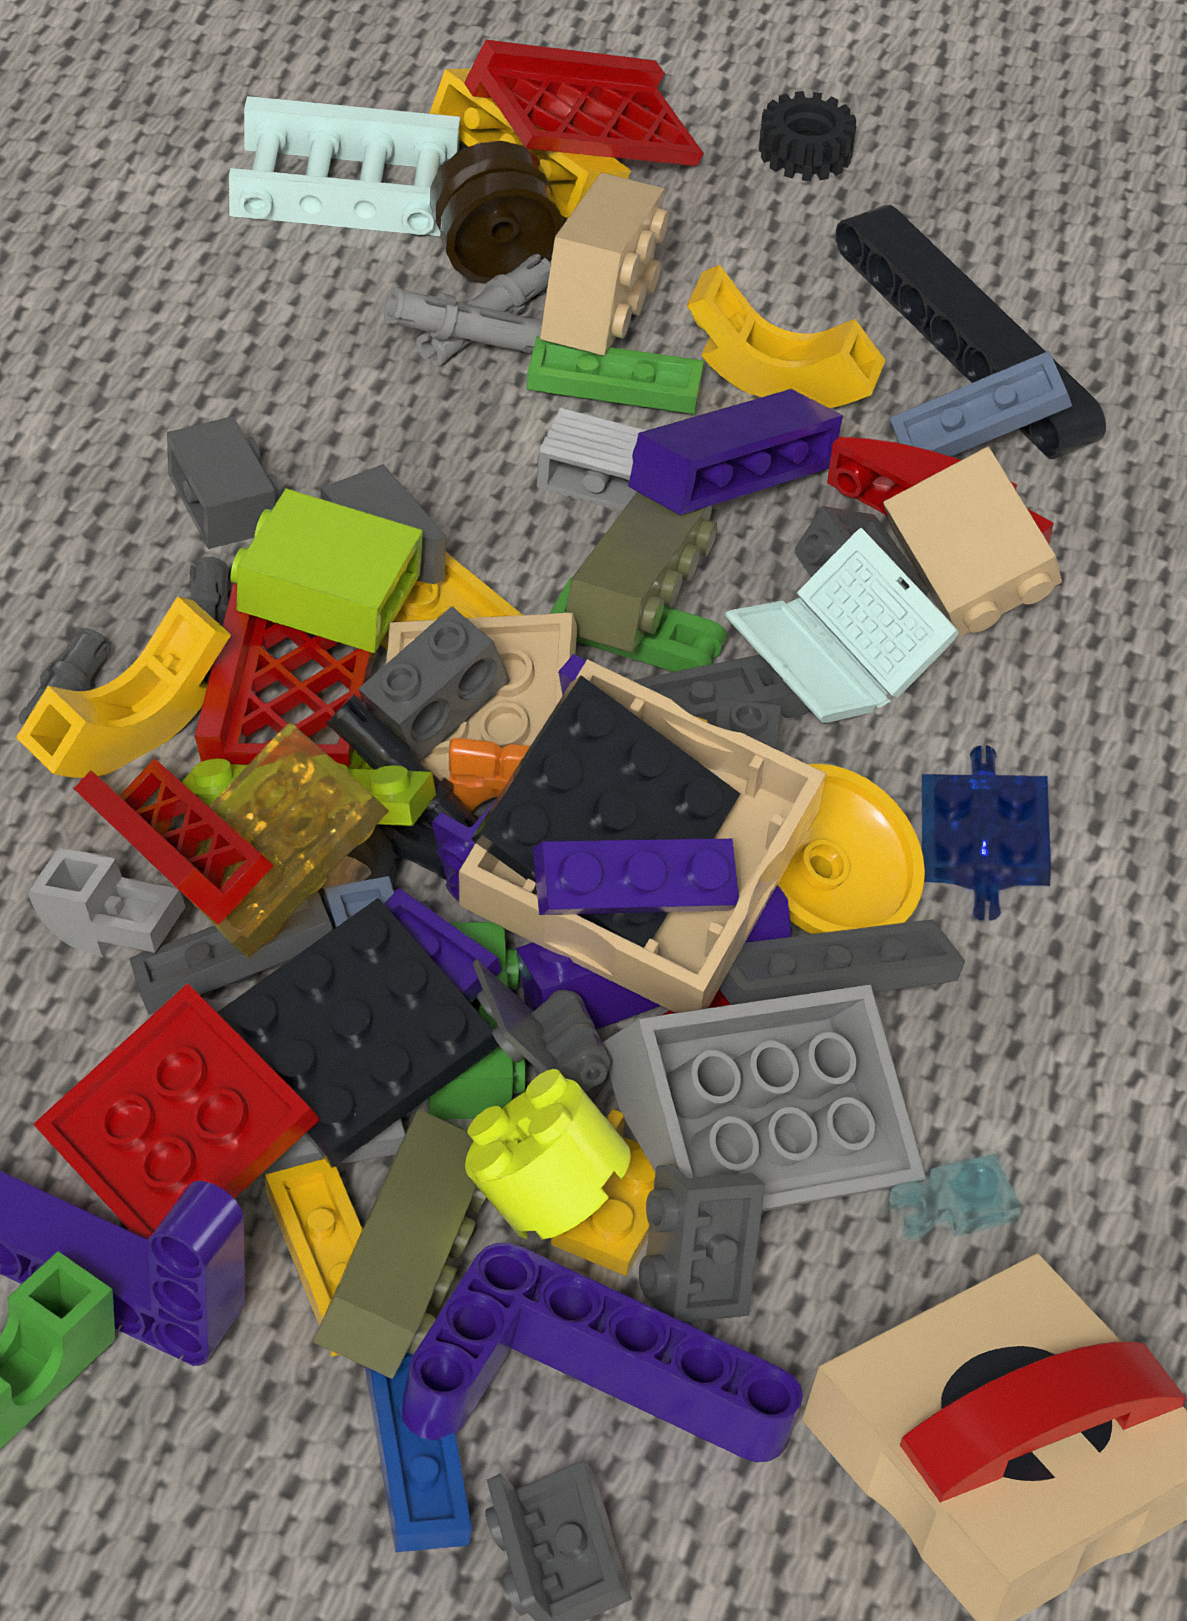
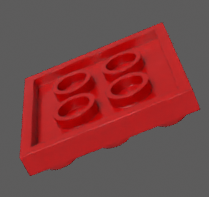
(173, 1110)

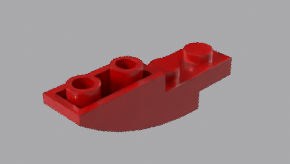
(881, 469)

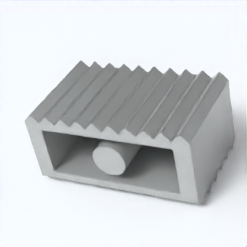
(588, 459)

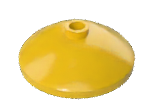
(863, 858)

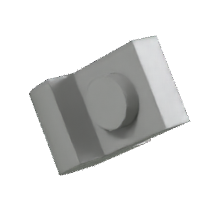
(93, 906)

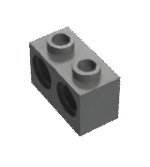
(435, 682)

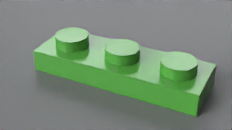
(617, 377)

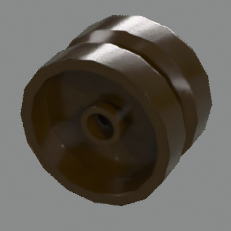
(494, 209)

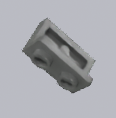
(557, 1546)

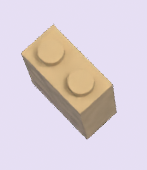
(973, 542)

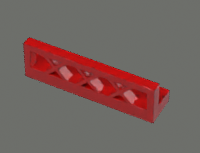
(175, 850)

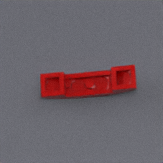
(1036, 1407)

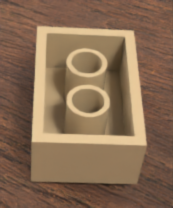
(604, 264)

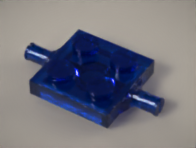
(985, 831)

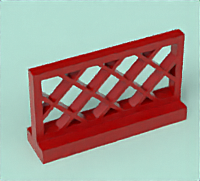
(581, 85)
(239, 676)

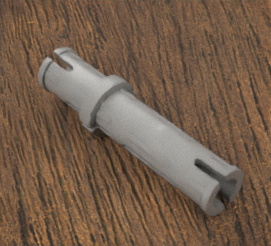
(503, 293)
(447, 317)

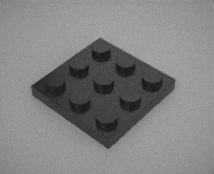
(602, 778)
(361, 1029)

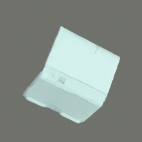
(849, 633)

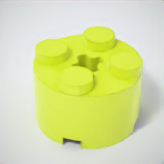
(545, 1156)

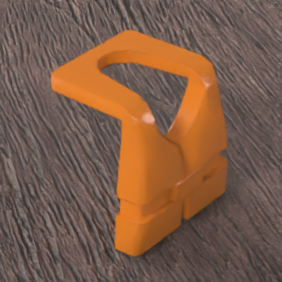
(481, 768)

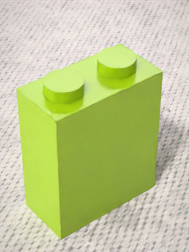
(327, 570)

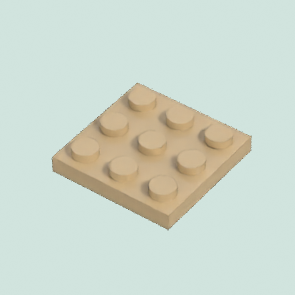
(531, 654)

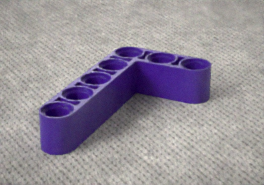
(167, 1290)
(601, 1340)

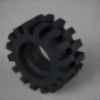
(807, 136)

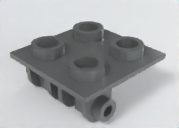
(551, 1037)

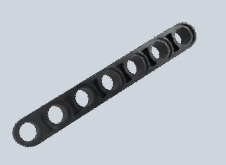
(959, 318)

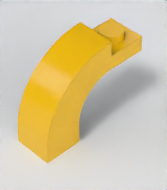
(765, 360)
(134, 711)

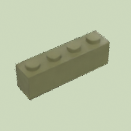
(637, 571)
(404, 1249)

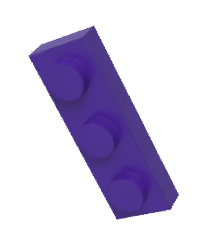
(635, 876)

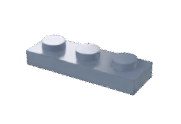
(985, 408)

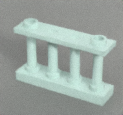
(343, 134)

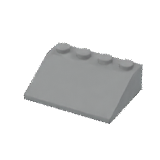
(770, 1090)

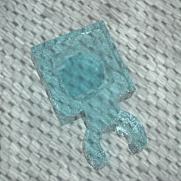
(965, 1194)

